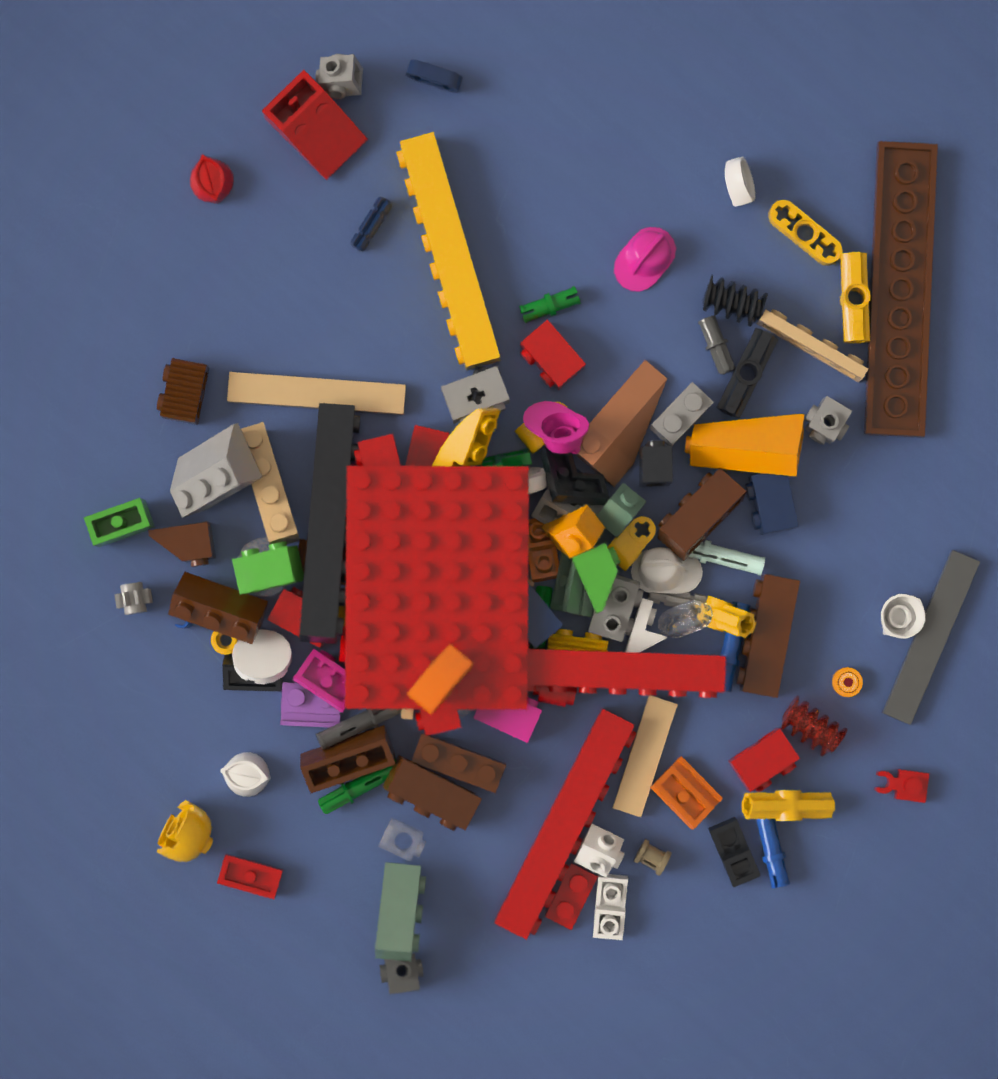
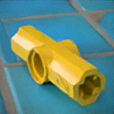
(855, 278)
(788, 805)

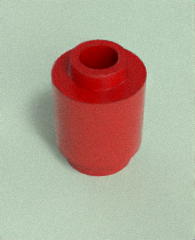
(556, 698)

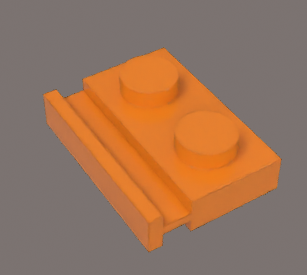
(686, 793)

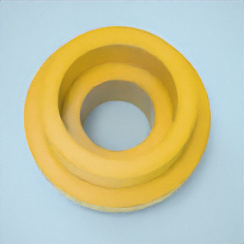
(219, 647)

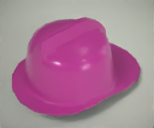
(644, 259)
(557, 426)

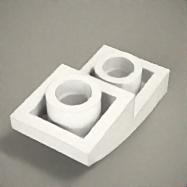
(610, 907)

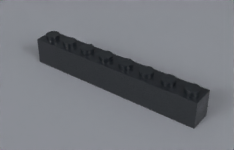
(327, 525)

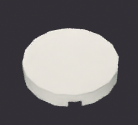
(264, 659)

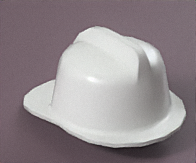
(665, 572)

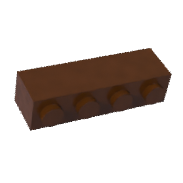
(769, 642)

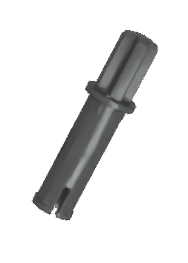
(354, 725)

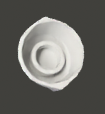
(739, 181)
(902, 616)
(246, 774)

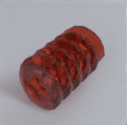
(812, 726)

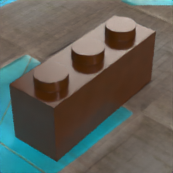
(700, 513)
(218, 607)
(347, 759)
(458, 762)
(431, 794)

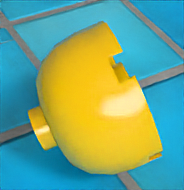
(187, 834)

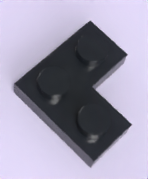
(570, 486)

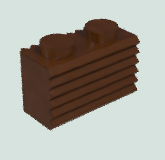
(183, 391)

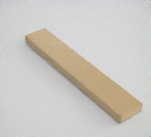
(309, 392)

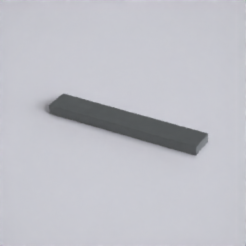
(931, 639)

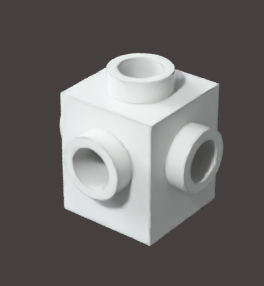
(600, 851)

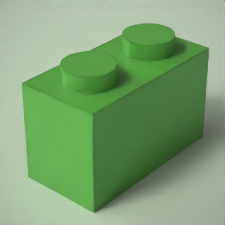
(119, 522)
(268, 569)

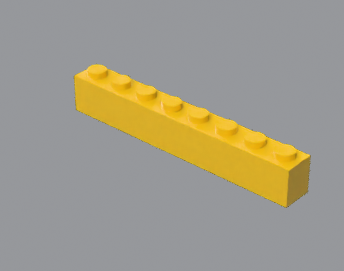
(449, 250)

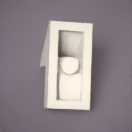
(640, 638)

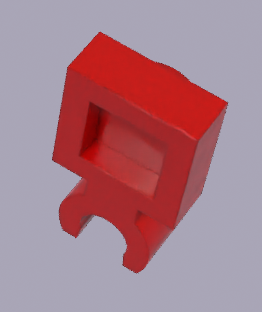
(907, 785)

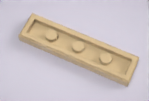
(644, 756)

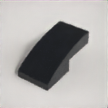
(734, 852)

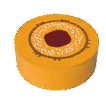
(847, 682)

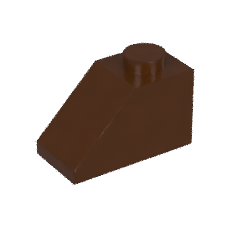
(187, 542)

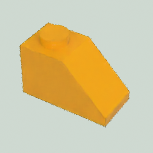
(575, 531)

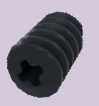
(734, 301)

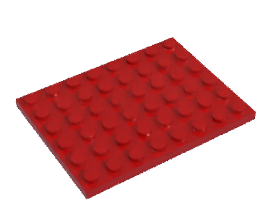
(434, 566)

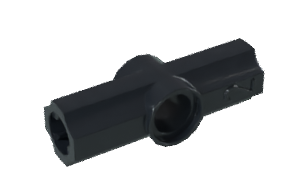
(754, 356)

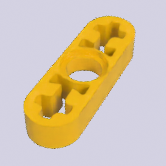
(815, 253)

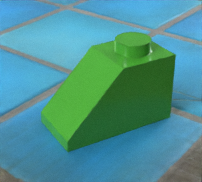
(597, 572)

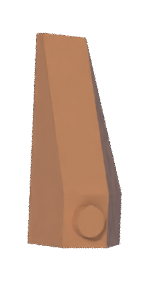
(622, 424)

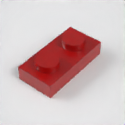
(250, 876)
(571, 896)

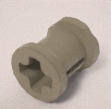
(652, 857)

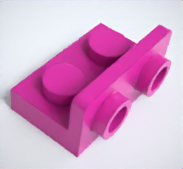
(323, 678)

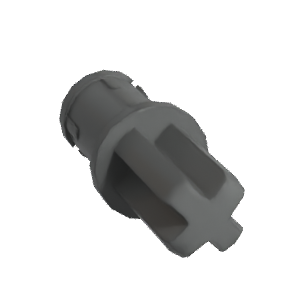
(716, 345)

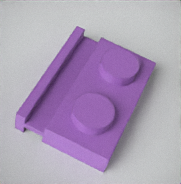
(304, 708)

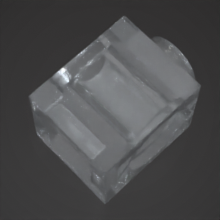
(389, 843)

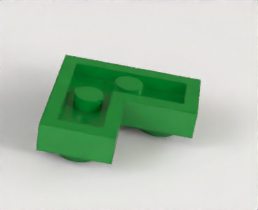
(515, 458)

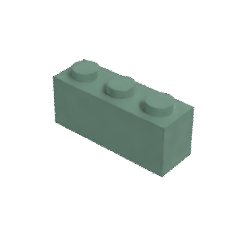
(399, 912)

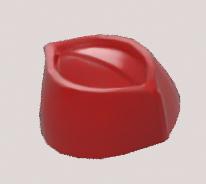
(211, 179)

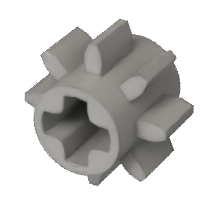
(133, 598)

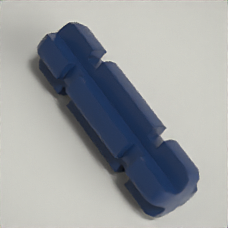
(371, 224)

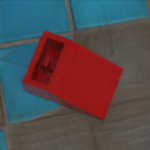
(314, 125)

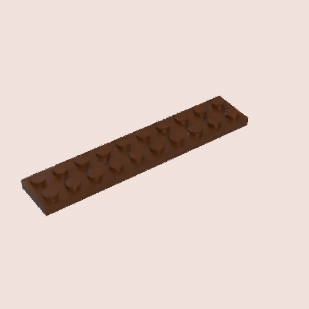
(901, 289)

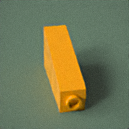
(749, 445)

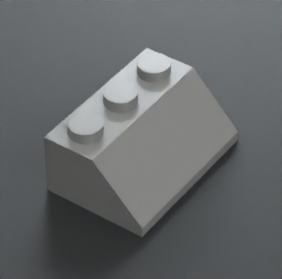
(213, 472)

